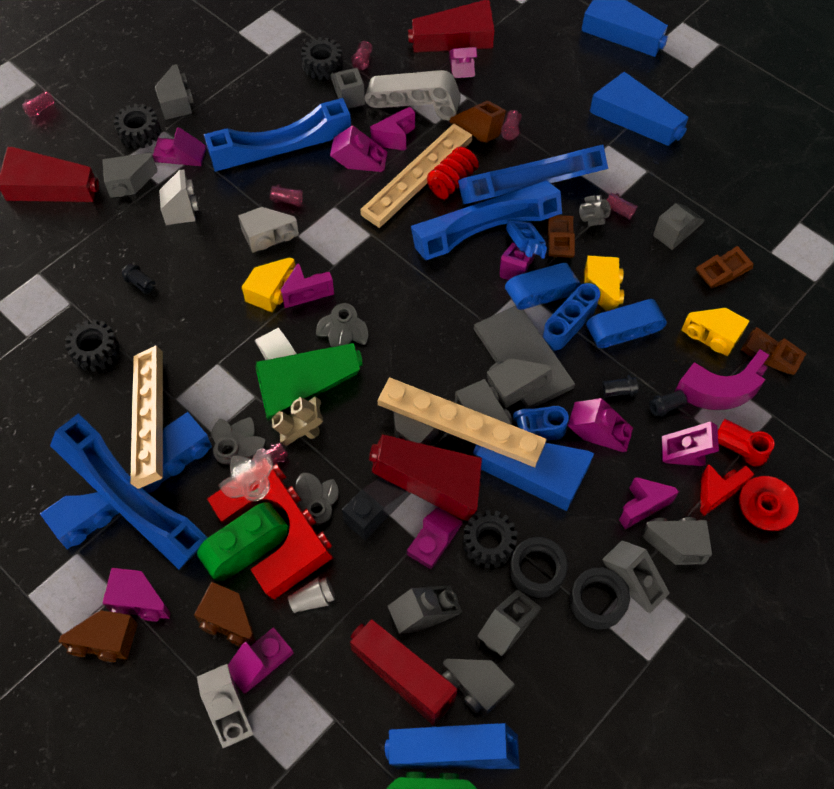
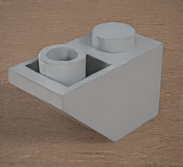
(177, 200)
(267, 227)
(224, 705)

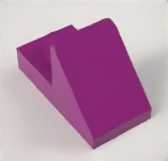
(462, 62)
(393, 130)
(181, 150)
(514, 262)
(301, 290)
(690, 445)
(649, 499)
(434, 537)
(258, 660)

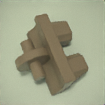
(302, 420)

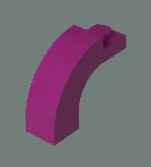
(723, 392)

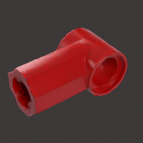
(743, 442)

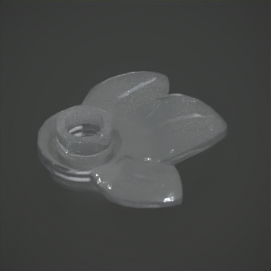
(248, 473)

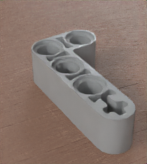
(415, 89)

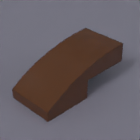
(561, 236)
(724, 268)
(782, 355)

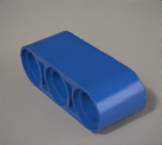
(542, 286)
(573, 306)
(626, 323)

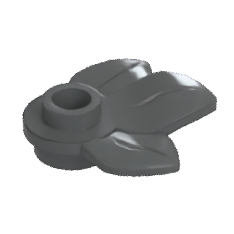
(343, 330)
(236, 437)
(317, 494)

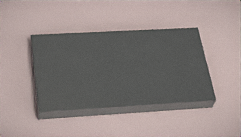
(516, 337)

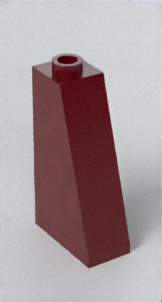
(454, 29)
(45, 178)
(431, 473)
(404, 671)

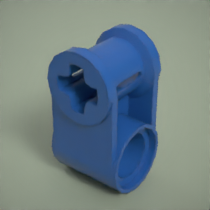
(539, 419)

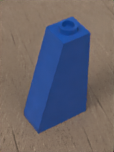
(625, 25)
(639, 110)
(553, 478)
(454, 747)

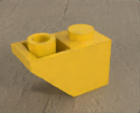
(607, 276)
(265, 284)
(716, 328)

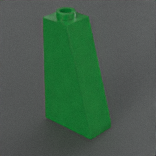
(304, 375)

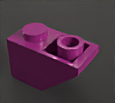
(358, 151)
(600, 424)
(133, 594)

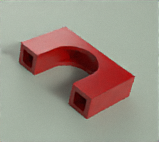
(303, 549)

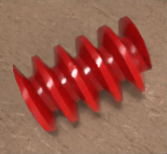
(455, 166)

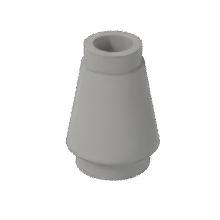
(313, 595)

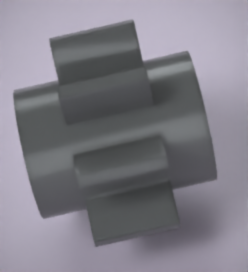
(594, 210)

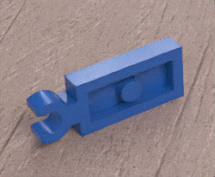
(526, 238)

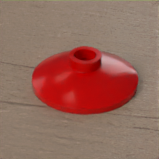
(776, 495)

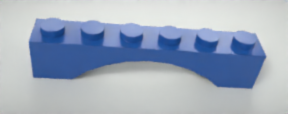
(233, 147)
(522, 176)
(446, 231)
(89, 456)
(78, 516)

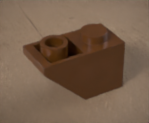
(481, 121)
(225, 613)
(101, 634)

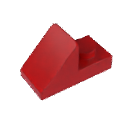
(718, 489)

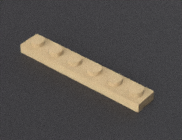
(413, 177)
(147, 418)
(462, 422)

